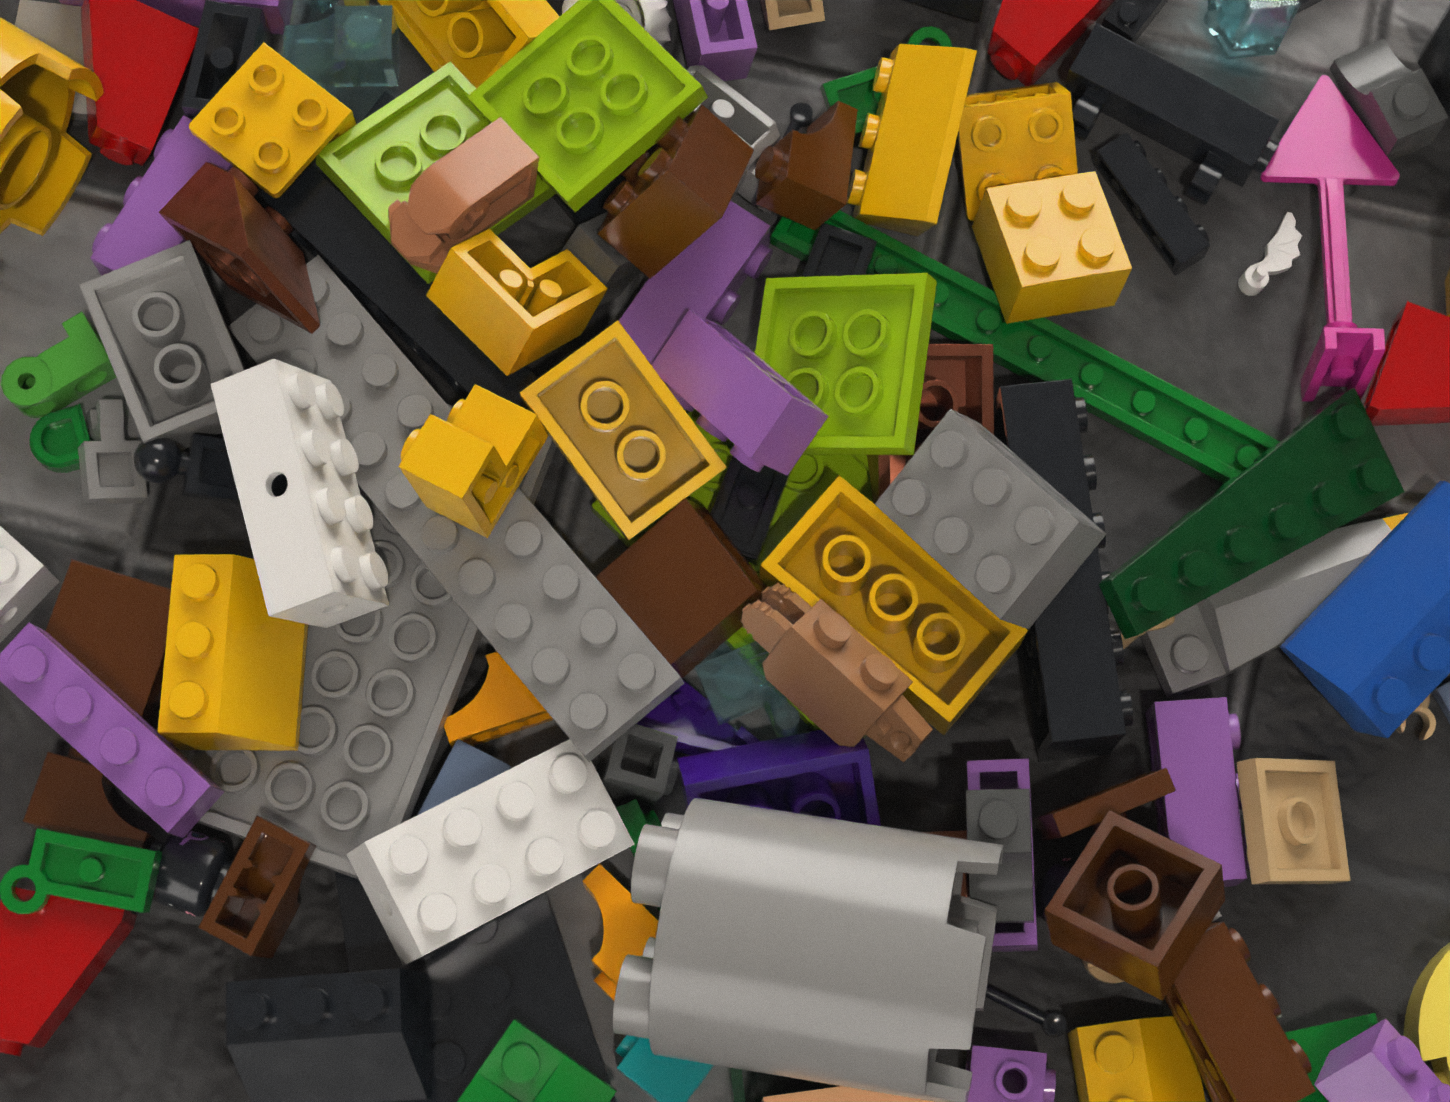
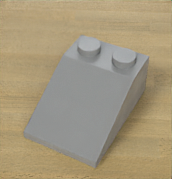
(164, 342)

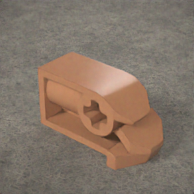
(463, 195)

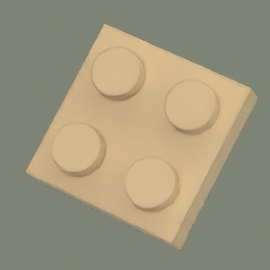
(1292, 821)

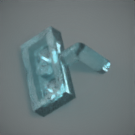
(738, 686)

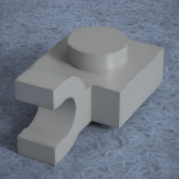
(108, 461)

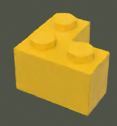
(511, 308)
(473, 459)

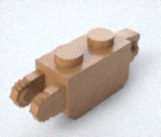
(834, 673)

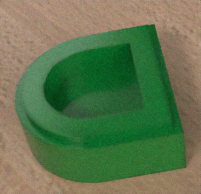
(57, 438)

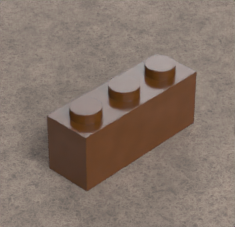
(1236, 1025)

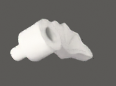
(1278, 257)

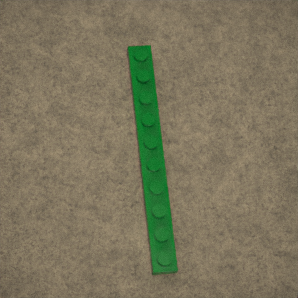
(1049, 352)

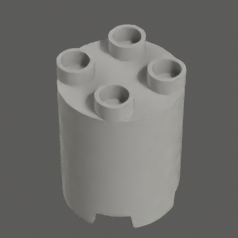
(809, 948)

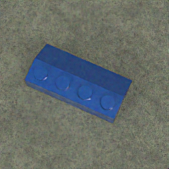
(1386, 627)

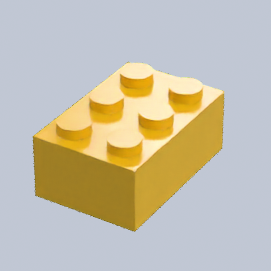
(622, 430)

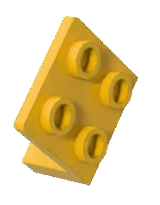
(271, 121)
(1015, 139)

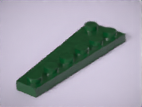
(1286, 499)

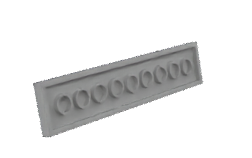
(515, 586)

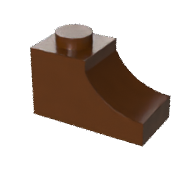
(809, 172)
(80, 801)
(260, 890)

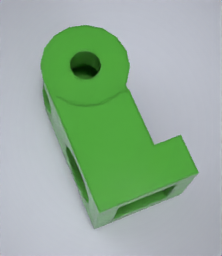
(59, 373)

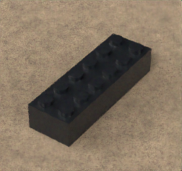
(1070, 647)

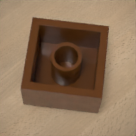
(675, 191)
(1135, 904)

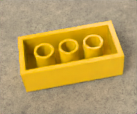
(895, 600)

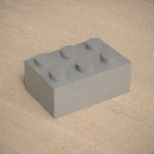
(989, 519)

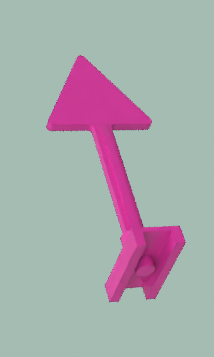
(1334, 149)

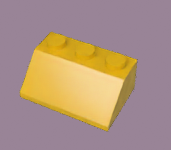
(471, 33)
(911, 137)
(228, 665)
(1135, 1062)

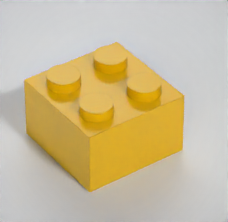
(1051, 247)

